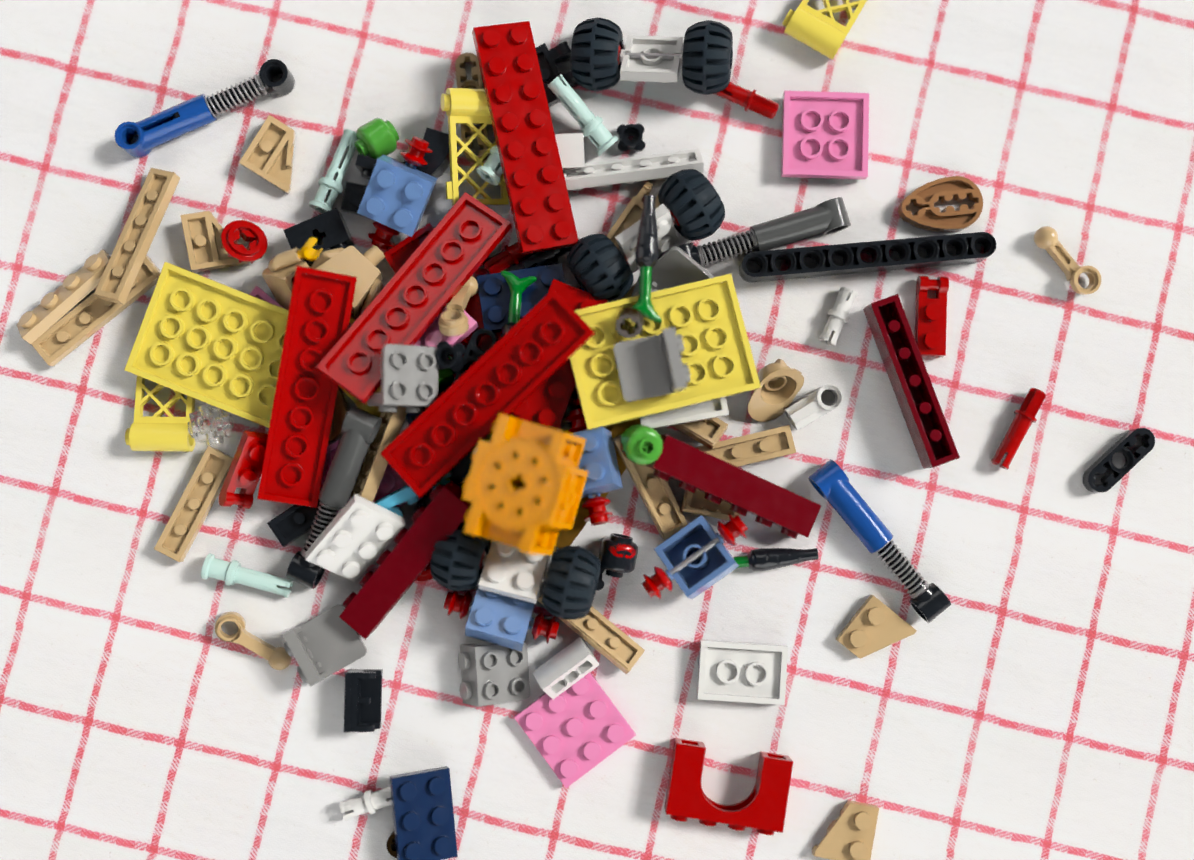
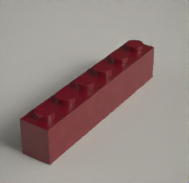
(911, 382)
(735, 486)
(407, 560)

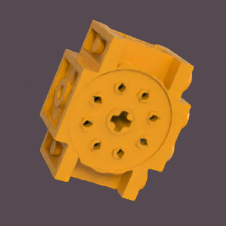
(524, 485)

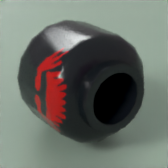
(618, 555)

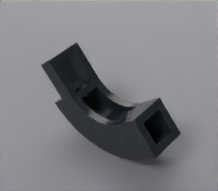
(437, 160)

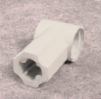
(812, 407)

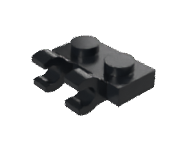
(549, 71)

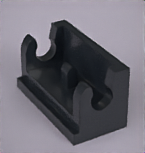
(363, 700)

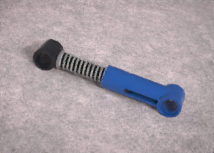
(201, 110)
(835, 487)

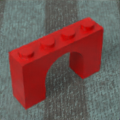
(761, 810)

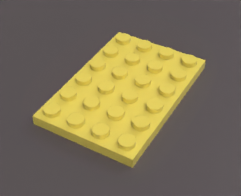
(211, 343)
(714, 350)

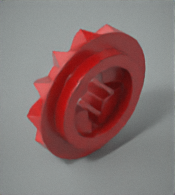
(249, 232)

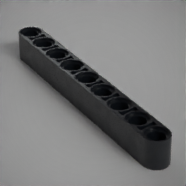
(877, 249)

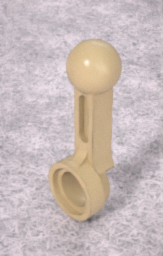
(1047, 239)
(453, 321)
(276, 656)

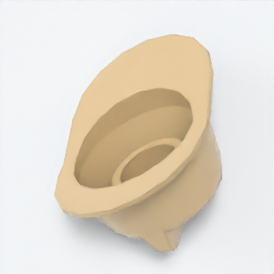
(777, 391)

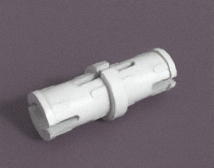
(838, 316)
(366, 803)

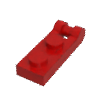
(931, 316)
(244, 471)

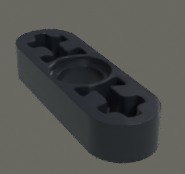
(1131, 460)

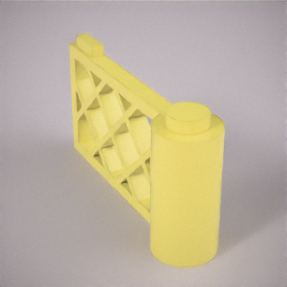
(817, 29)
(469, 108)
(159, 432)

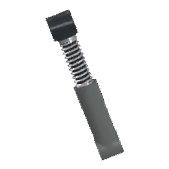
(822, 219)
(358, 433)

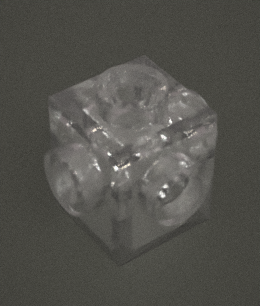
(220, 425)

